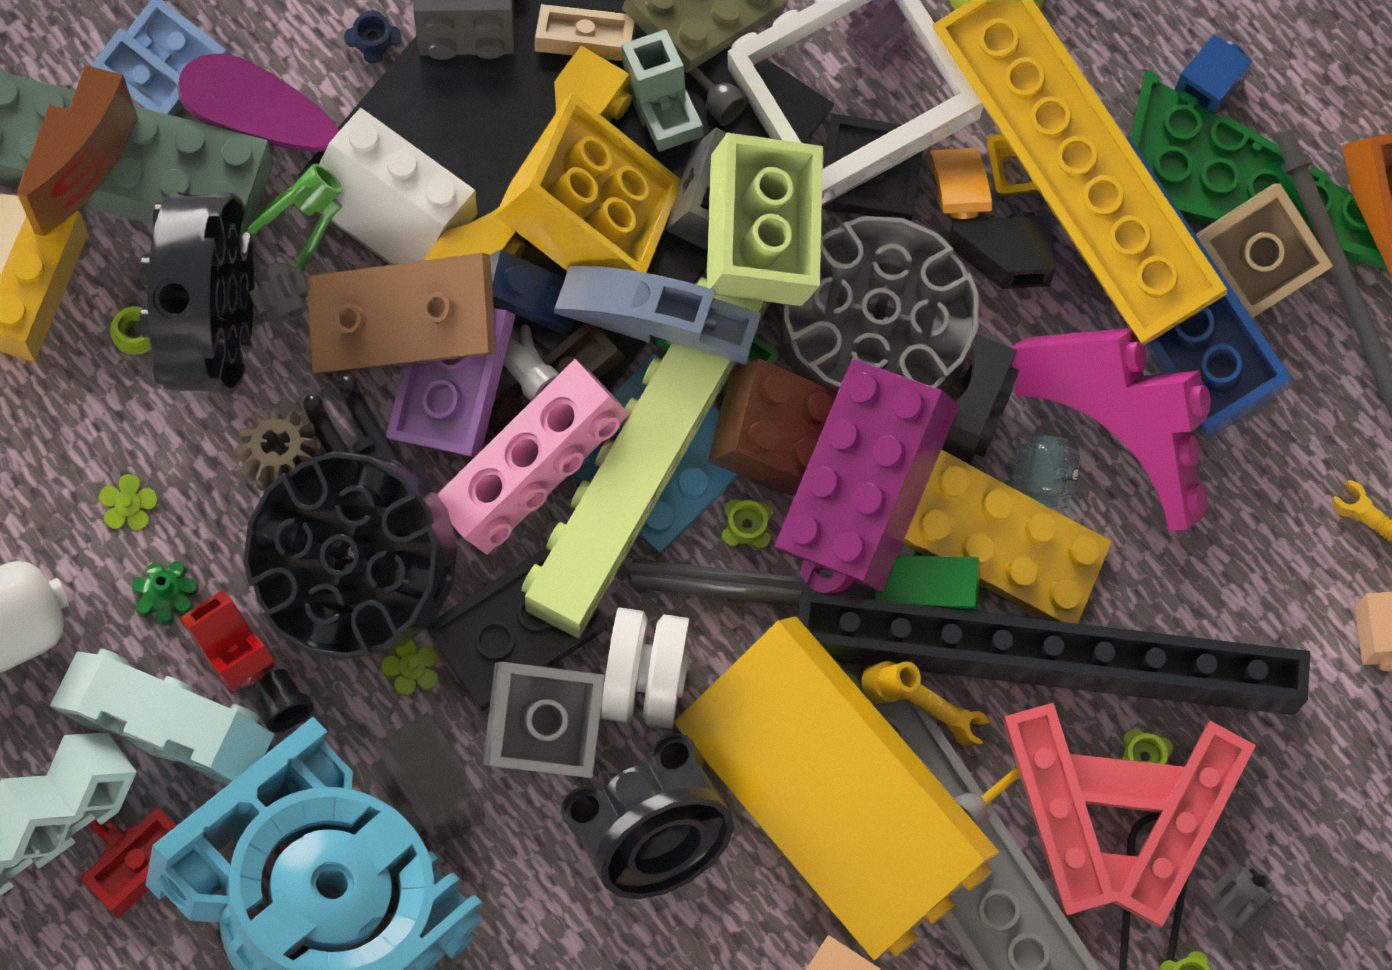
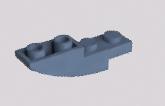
(660, 307)

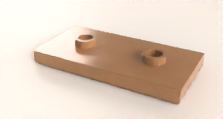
(401, 314)

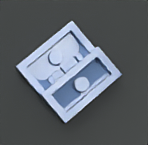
(155, 54)

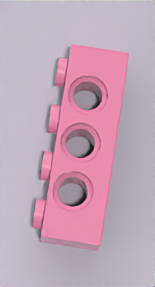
(533, 432)

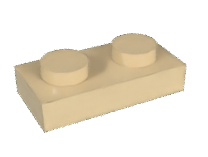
(566, 29)

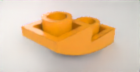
(960, 182)

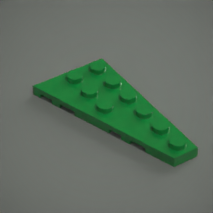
(1218, 164)

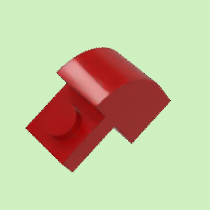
(228, 642)

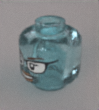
(1046, 469)

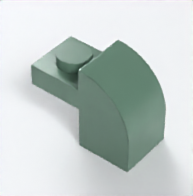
(660, 90)

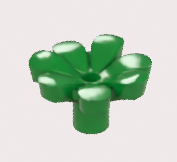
(164, 592)

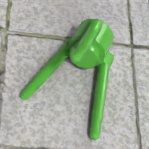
(311, 193)

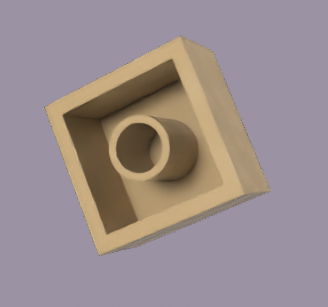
(1264, 249)

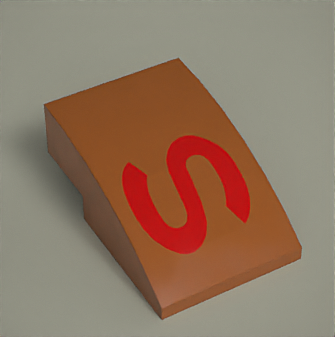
(76, 149)

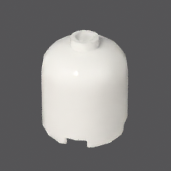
(28, 613)

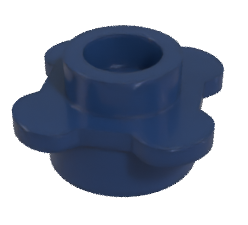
(369, 23)

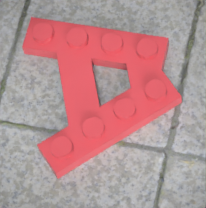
(1063, 783)

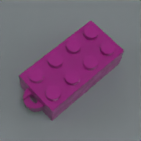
(865, 478)

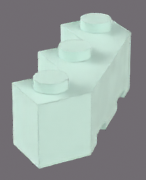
(161, 716)
(44, 812)

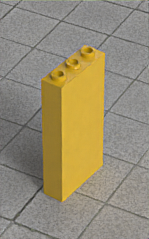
(837, 789)

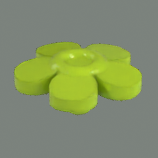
(127, 503)
(411, 668)

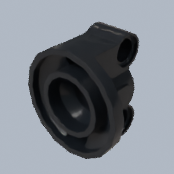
(652, 822)

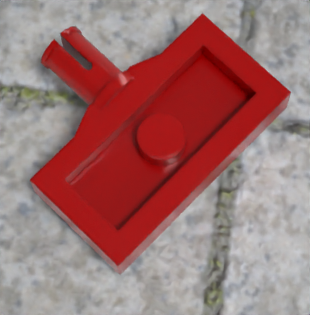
(123, 868)

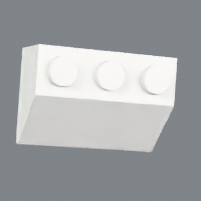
(393, 192)

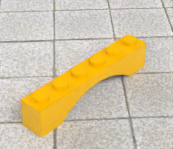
(595, 83)

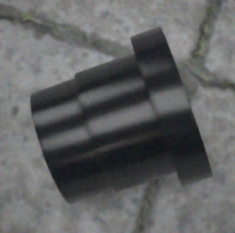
(282, 701)

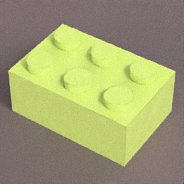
(765, 219)

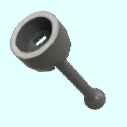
(723, 100)

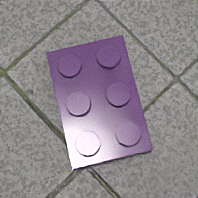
(451, 400)

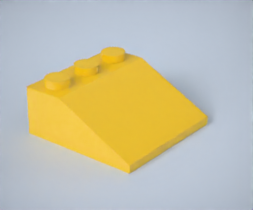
(590, 194)
(33, 276)

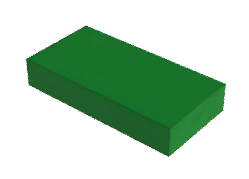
(934, 582)

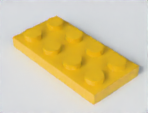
(1021, 544)

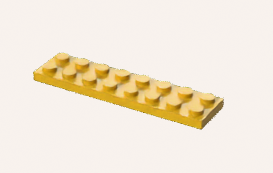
(1081, 164)

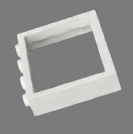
(884, 151)

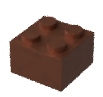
(770, 425)

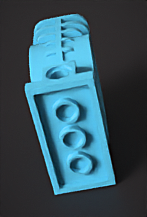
(340, 841)

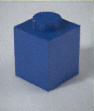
(1214, 73)

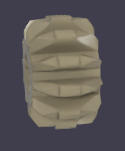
(286, 434)

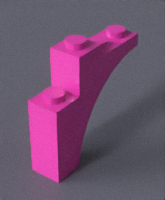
(1148, 413)

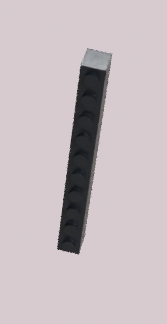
(1059, 653)

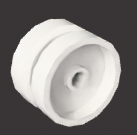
(645, 668)

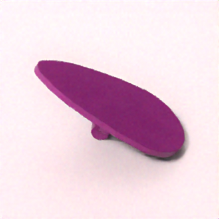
(253, 102)

